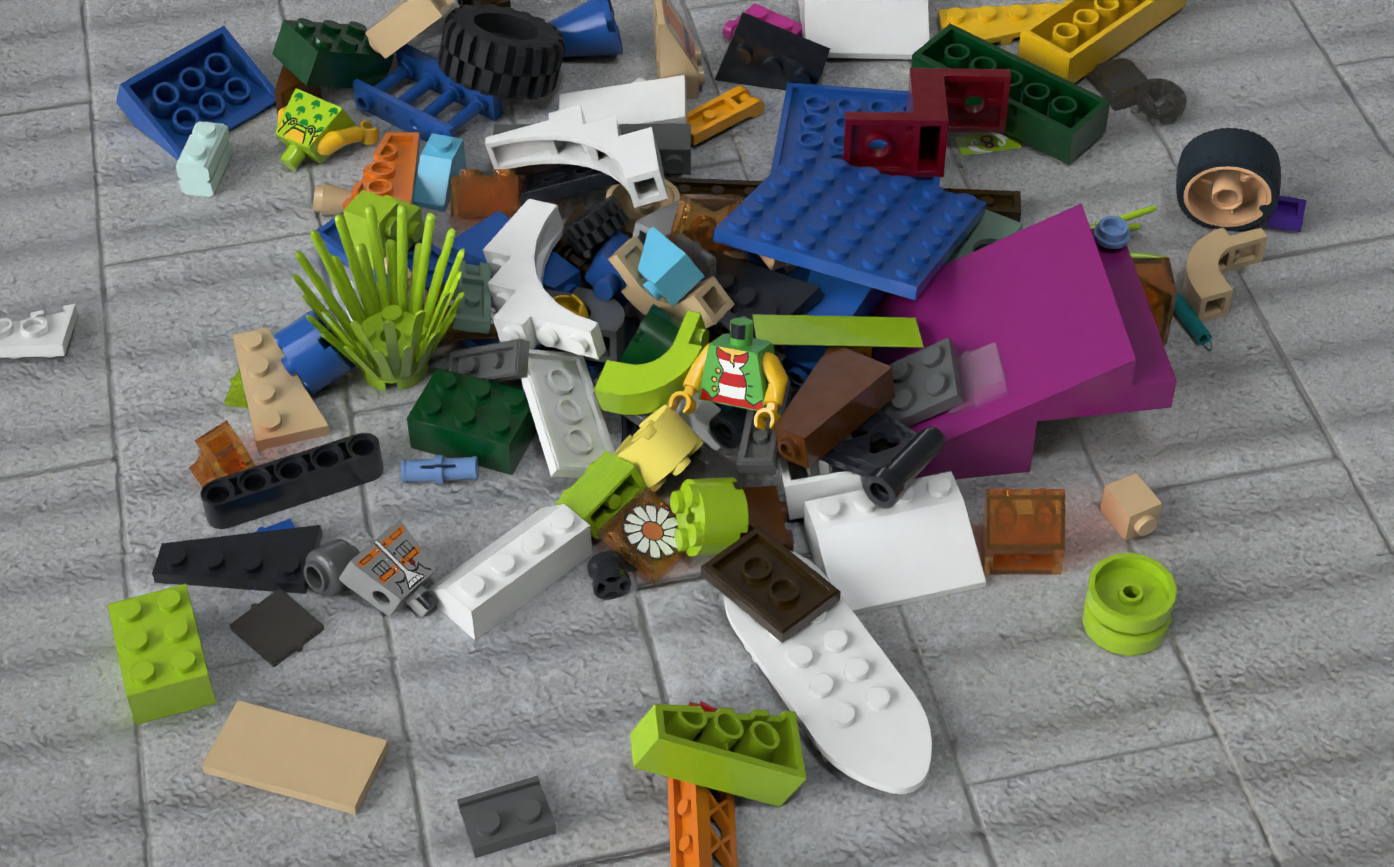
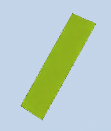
(837, 330)

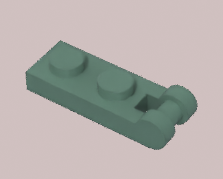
(475, 308)

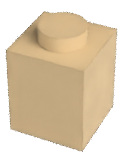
(1131, 507)

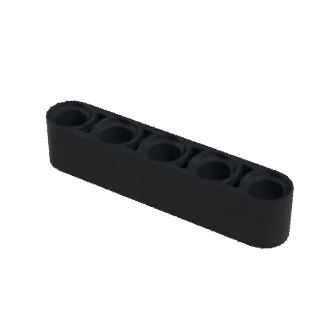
(292, 480)

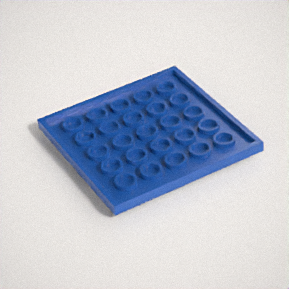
(852, 223)

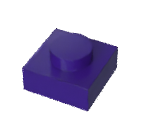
(1287, 214)

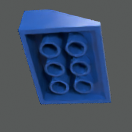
(202, 83)

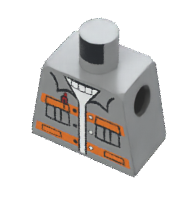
(392, 573)

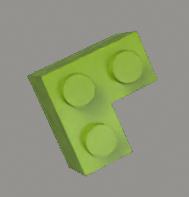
(386, 213)

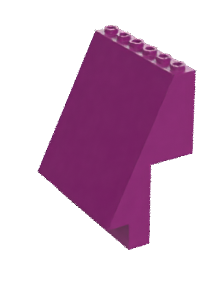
(1067, 334)

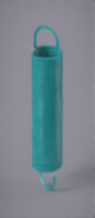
(1191, 321)

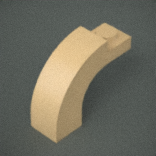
(1208, 259)
(705, 297)

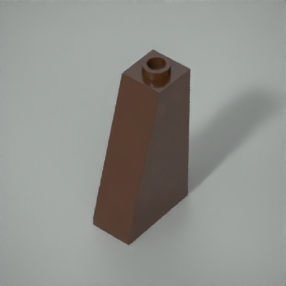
(832, 404)

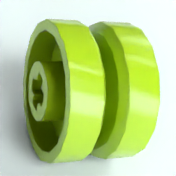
(1129, 604)

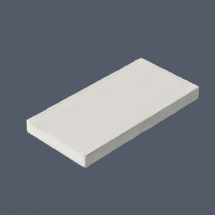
(634, 103)
(565, 412)

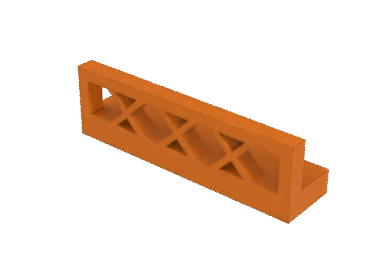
(690, 828)

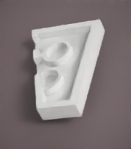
(38, 335)

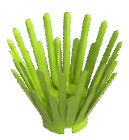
(393, 334)

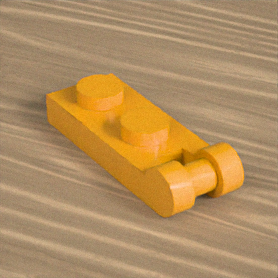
(722, 113)

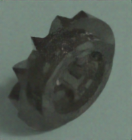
(1155, 89)

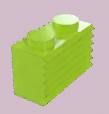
(603, 490)

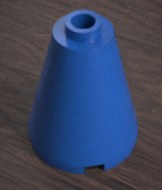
(590, 30)

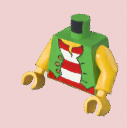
(738, 374)

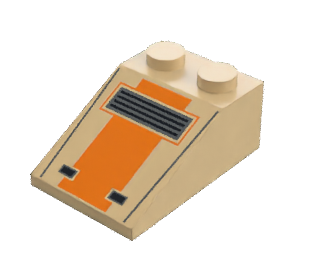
(675, 48)

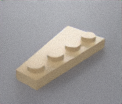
(276, 400)

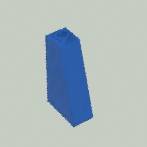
(558, 273)
(840, 299)

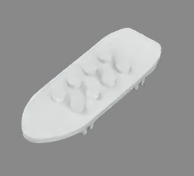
(845, 696)

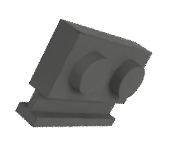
(506, 816)

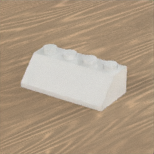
(513, 569)

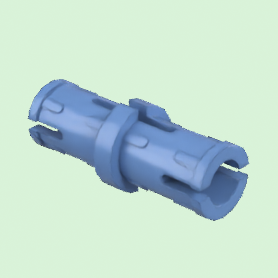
(439, 469)

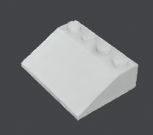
(866, 27)
(898, 552)

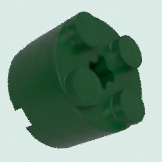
(653, 337)

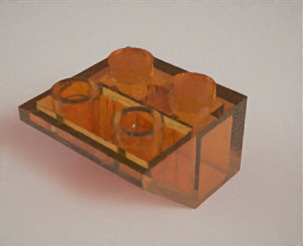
(482, 195)
(1023, 531)

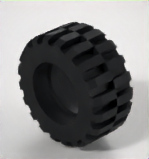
(501, 52)

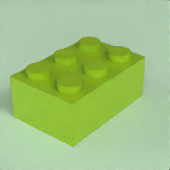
(161, 654)

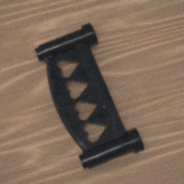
(884, 471)

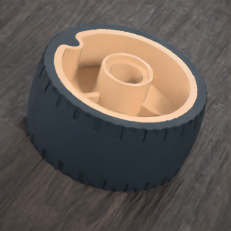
(1228, 179)

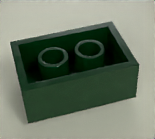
(329, 53)
(472, 418)

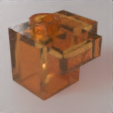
(220, 454)

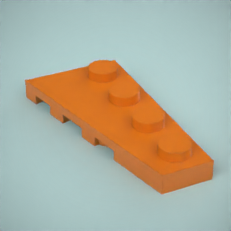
(392, 169)

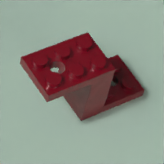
(934, 108)

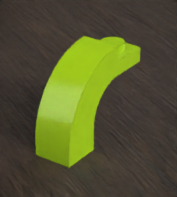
(648, 386)

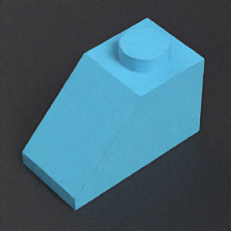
(438, 162)
(666, 268)

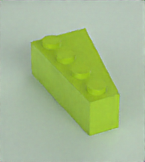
(722, 750)

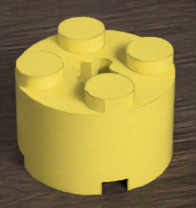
(660, 447)

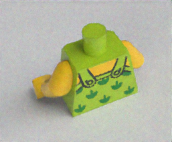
(317, 129)

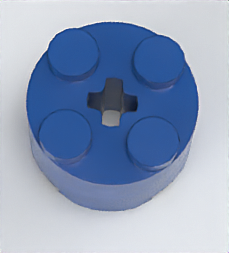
(311, 354)

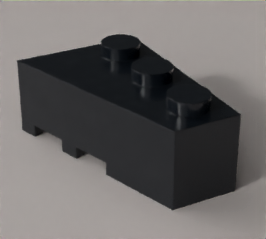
(770, 56)

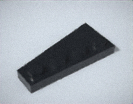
(763, 290)
(240, 561)

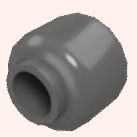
(327, 564)

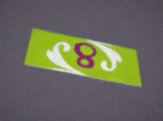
(986, 143)

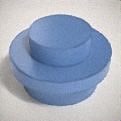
(1112, 232)

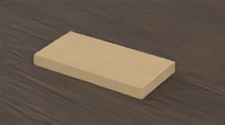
(296, 757)

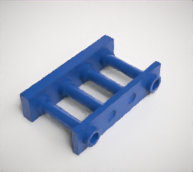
(428, 76)

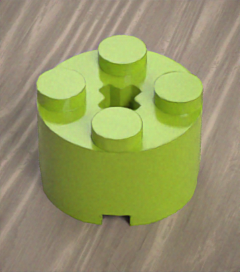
(708, 515)

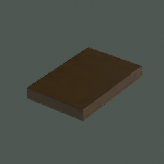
(770, 584)

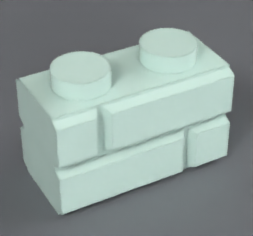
(204, 159)

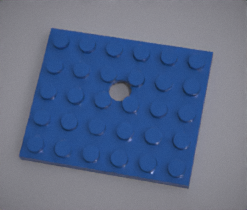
(816, 117)

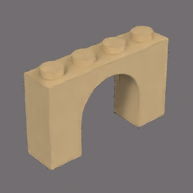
(404, 23)

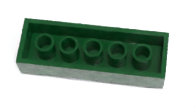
(1041, 105)

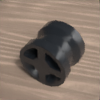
(609, 575)

